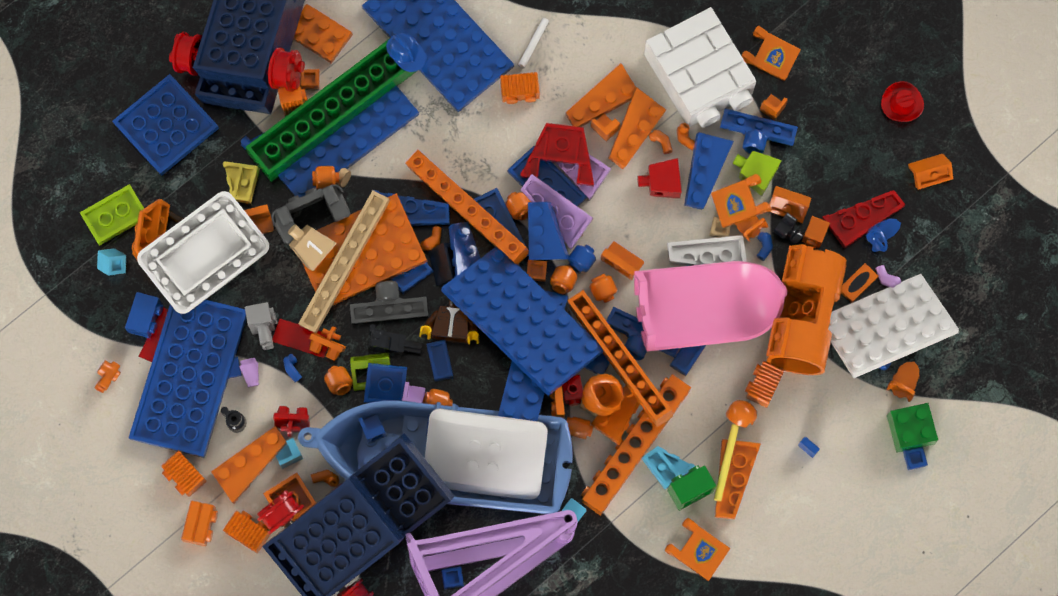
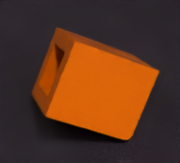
(773, 106)
(605, 127)

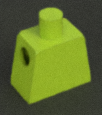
(758, 164)

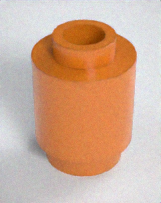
(579, 427)

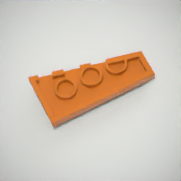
(606, 96)
(637, 124)
(242, 468)
(738, 476)

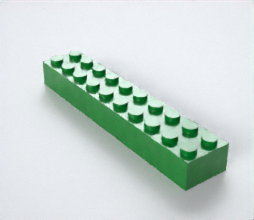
(326, 112)

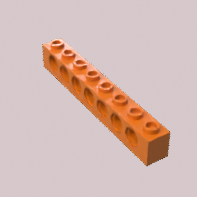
(467, 207)
(620, 358)
(600, 502)

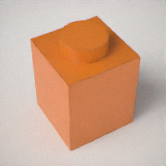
(815, 232)

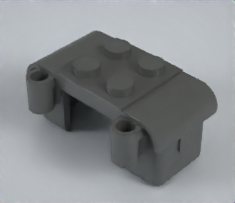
(333, 198)

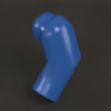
(767, 245)
(290, 369)

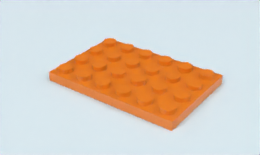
(387, 254)

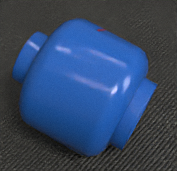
(582, 258)

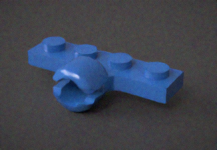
(757, 130)
(629, 325)

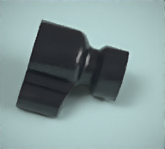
(786, 229)
(234, 420)

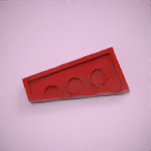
(855, 221)

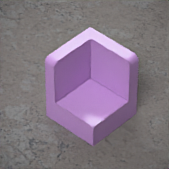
(413, 393)

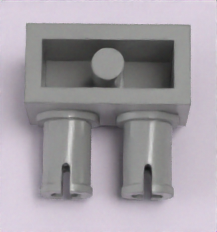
(261, 322)

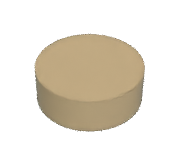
(344, 177)

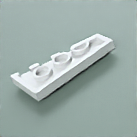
(707, 251)

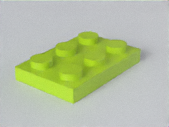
(113, 214)

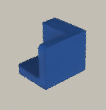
(372, 428)

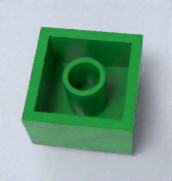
(912, 427)
(691, 487)

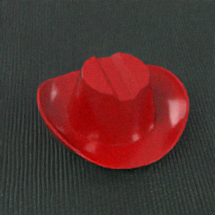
(902, 102)

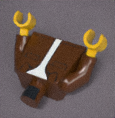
(450, 325)

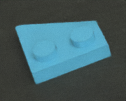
(665, 465)

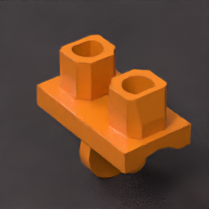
(334, 347)

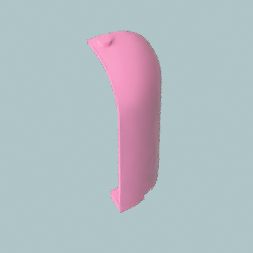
(706, 304)

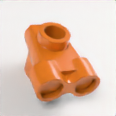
(109, 373)

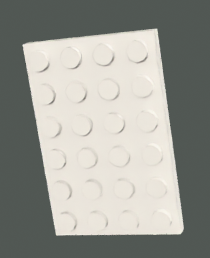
(889, 325)

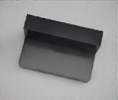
(441, 263)

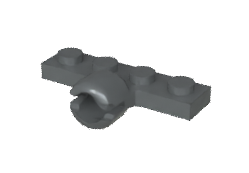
(388, 306)

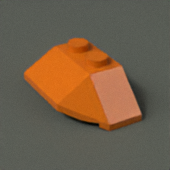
(150, 225)

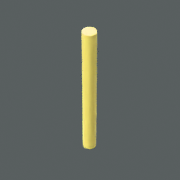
(726, 462)

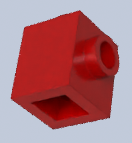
(572, 391)

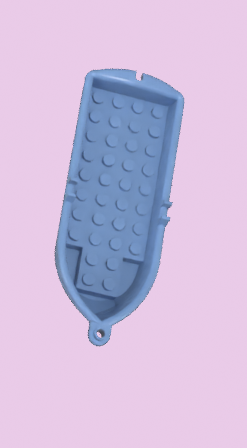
(347, 449)

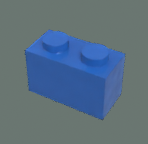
(144, 315)

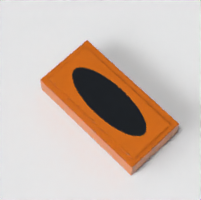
(858, 283)

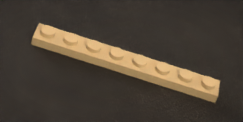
(344, 262)

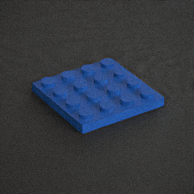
(165, 124)

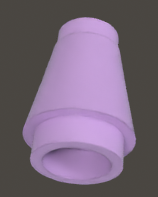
(249, 369)

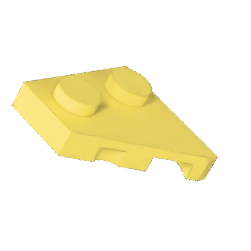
(241, 180)

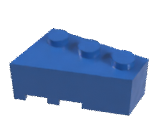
(544, 233)

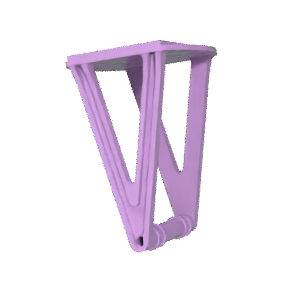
(539, 540)

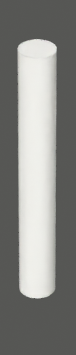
(536, 37)

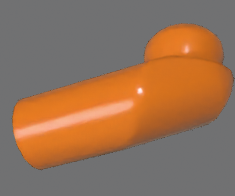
(433, 241)

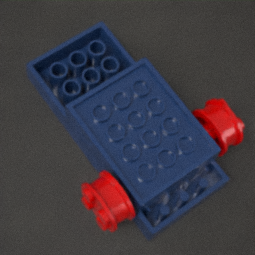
(243, 53)
(354, 521)

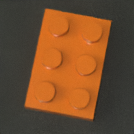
(321, 34)

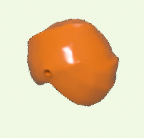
(602, 394)

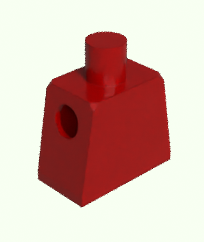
(662, 179)

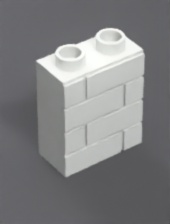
(700, 69)

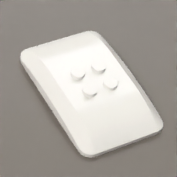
(203, 252)
(487, 453)

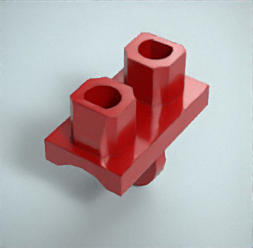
(291, 422)

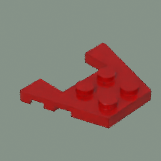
(561, 145)

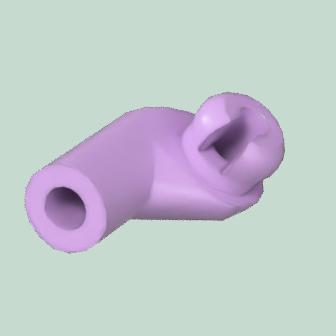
(886, 279)

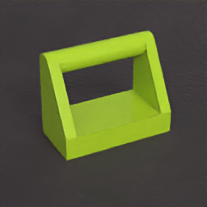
(361, 362)

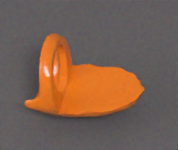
(751, 227)
(905, 381)

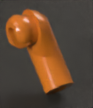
(659, 136)
(683, 136)
(326, 476)

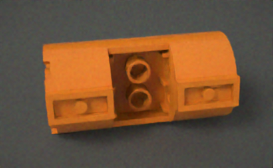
(801, 333)

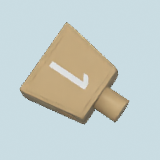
(310, 245)

